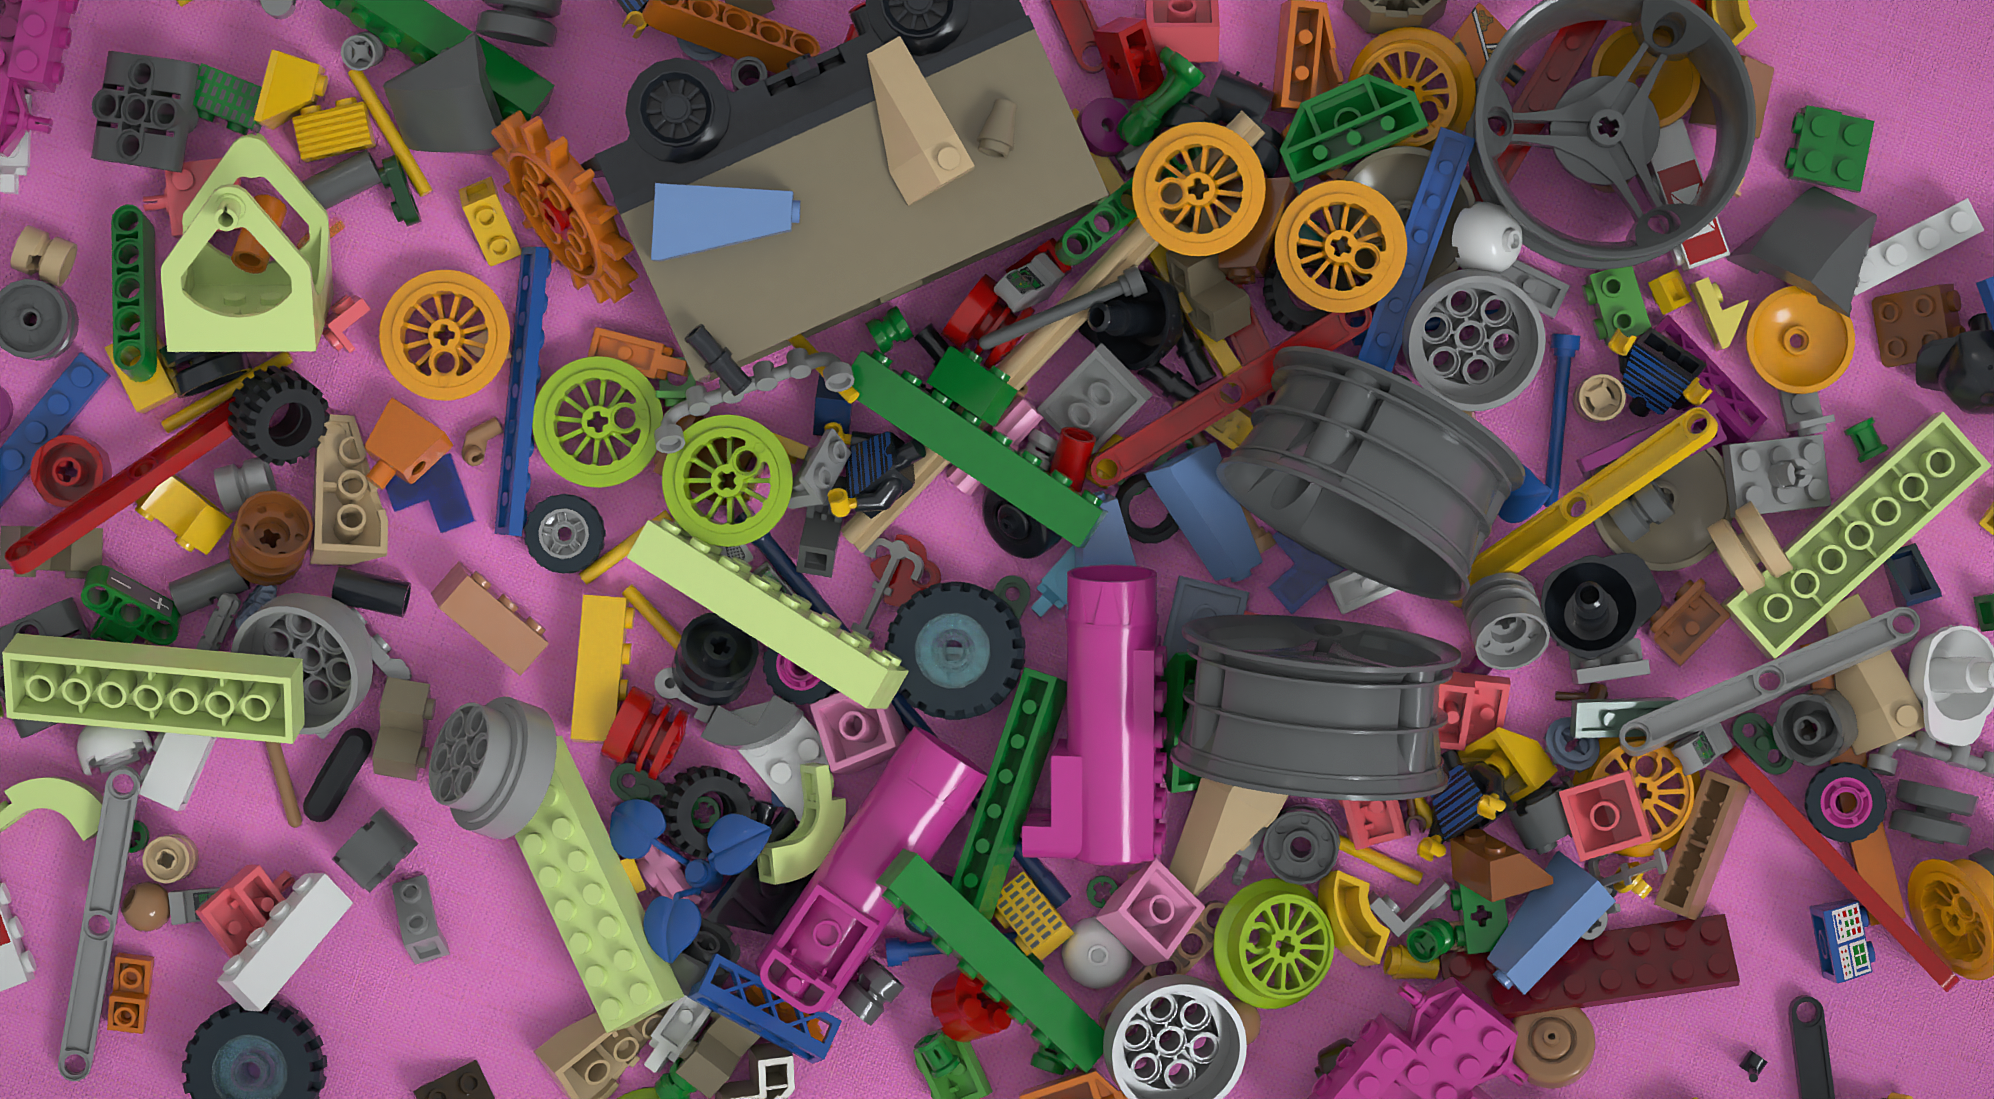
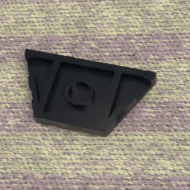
(757, 904)

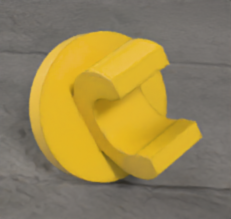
(1638, 885)

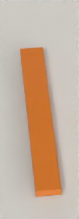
(1872, 854)

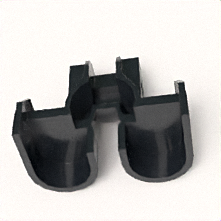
(1227, 99)

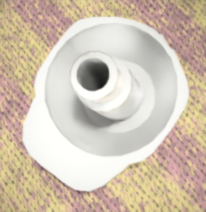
(1953, 683)

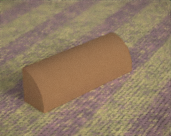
(1702, 845)

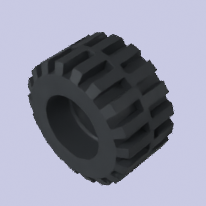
(1279, 302)
(297, 430)
(684, 793)

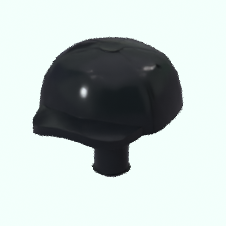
(1139, 327)
(1961, 367)
(1599, 603)

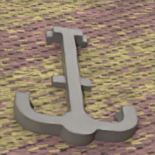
(898, 550)
(1626, 873)

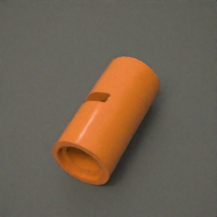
(248, 252)

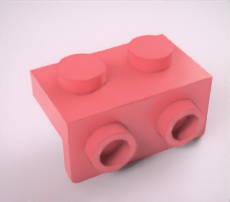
(345, 313)
(1373, 822)

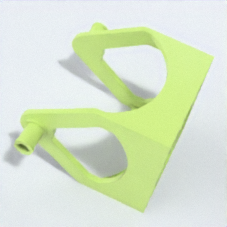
(225, 309)

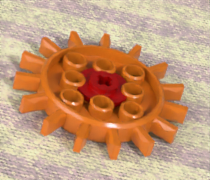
(564, 207)

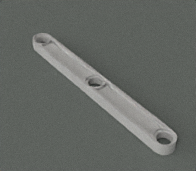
(1793, 671)
(102, 899)

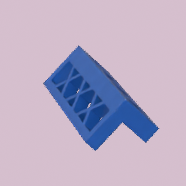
(755, 1019)

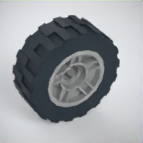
(545, 541)

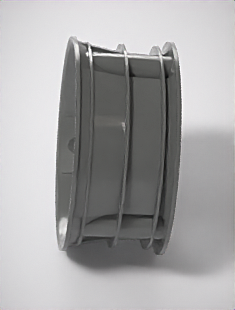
(1615, 100)
(1372, 473)
(1315, 707)

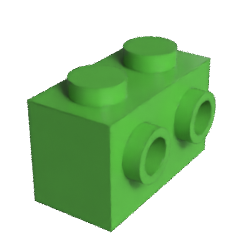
(1616, 303)

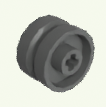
(519, 21)
(55, 323)
(1933, 813)

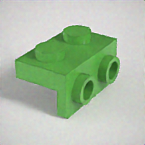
(963, 1082)

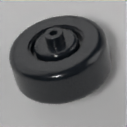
(1015, 529)

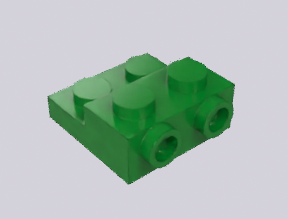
(1829, 148)

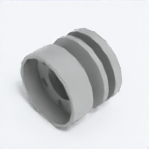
(1505, 621)

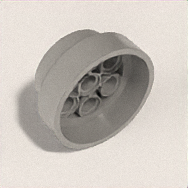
(1504, 370)
(335, 635)
(494, 765)
(1205, 1071)

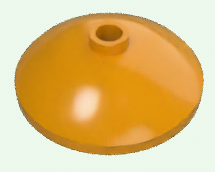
(1676, 81)
(1824, 348)

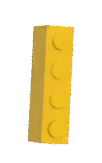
(600, 666)

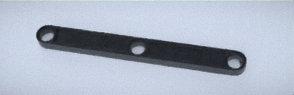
(1811, 1052)

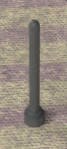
(1128, 284)

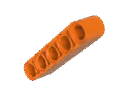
(730, 31)

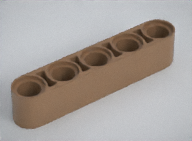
(1183, 960)

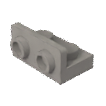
(819, 471)
(1620, 663)

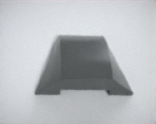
(447, 102)
(1813, 246)

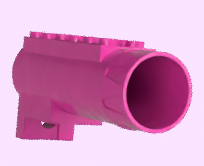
(1111, 763)
(842, 907)

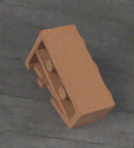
(490, 618)

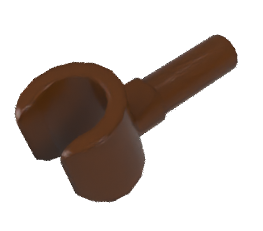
(1595, 691)
(1412, 813)

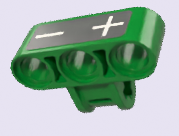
(122, 622)

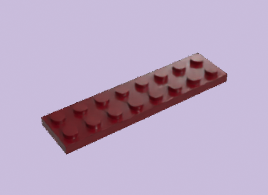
(1612, 968)

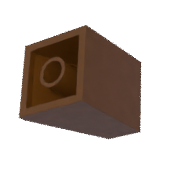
(1256, 251)

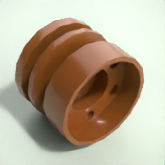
(270, 538)

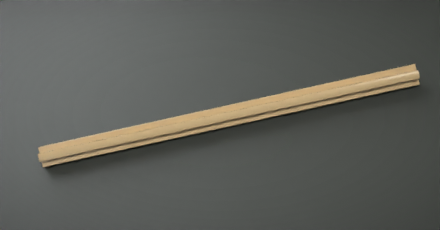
(1042, 343)

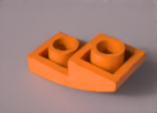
(130, 993)

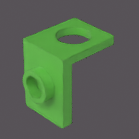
(674, 394)

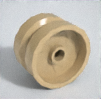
(1753, 545)

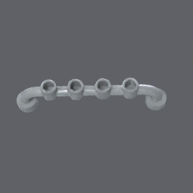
(837, 377)
(1924, 746)

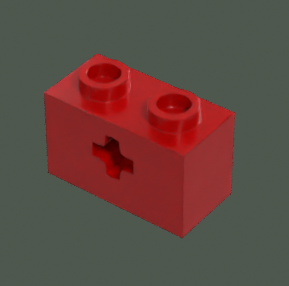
(1129, 58)

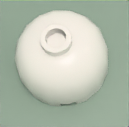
(1486, 237)
(110, 747)
(1095, 955)

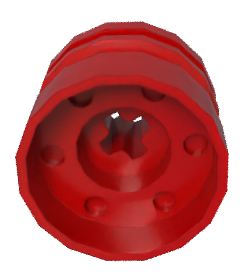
(982, 315)
(645, 733)

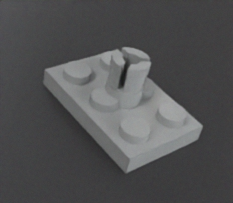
(1095, 397)
(1777, 474)

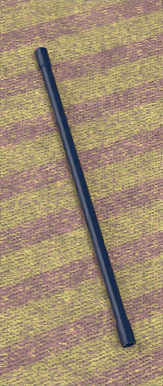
(1042, 877)

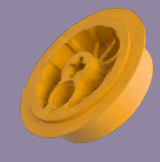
(1449, 61)
(1148, 192)
(1387, 263)
(396, 322)
(1668, 834)
(1955, 914)

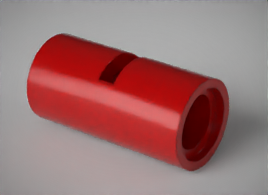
(1073, 454)

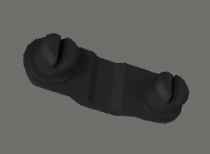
(337, 774)

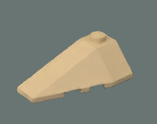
(916, 133)
(345, 506)
(1874, 688)
(1217, 828)
(589, 1060)

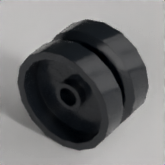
(205, 371)
(714, 660)

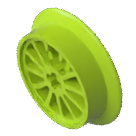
(646, 409)
(767, 450)
(1232, 942)

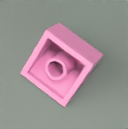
(856, 735)
(1151, 913)

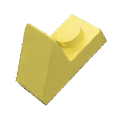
(1719, 323)

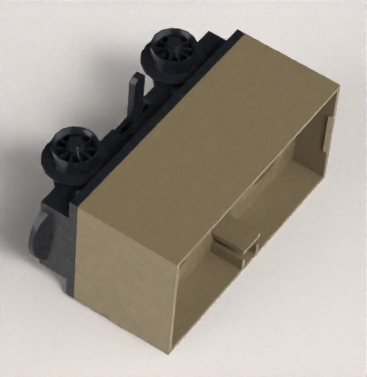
(823, 140)

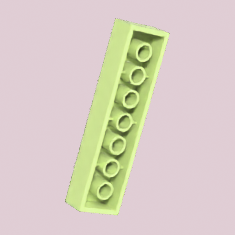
(1858, 533)
(768, 614)
(154, 688)
(594, 902)

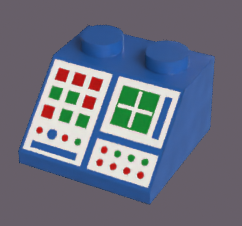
(1842, 940)

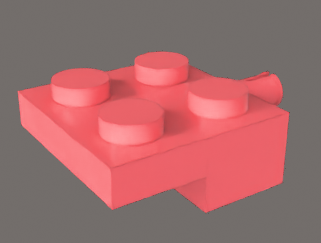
(181, 190)
(1473, 706)
(242, 906)

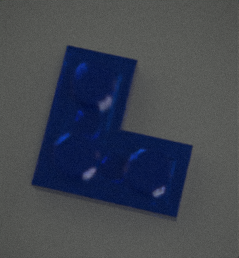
(443, 490)
(1304, 577)

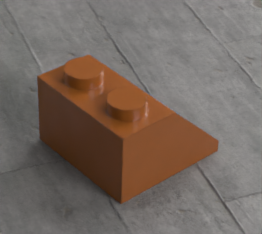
(1493, 867)

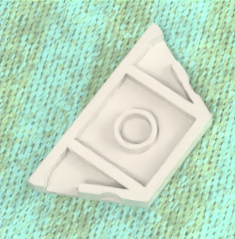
(781, 760)

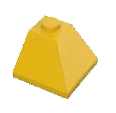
(287, 88)
(1513, 756)

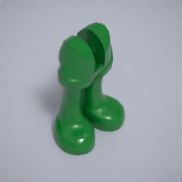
(1146, 116)

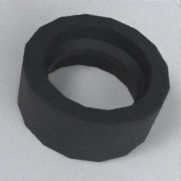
(1145, 535)

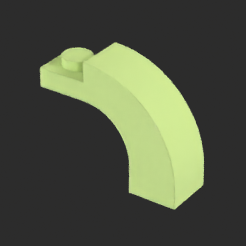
(65, 795)
(814, 836)

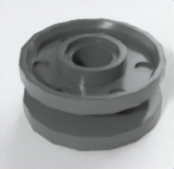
(1296, 865)

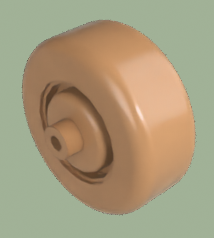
(1554, 1046)

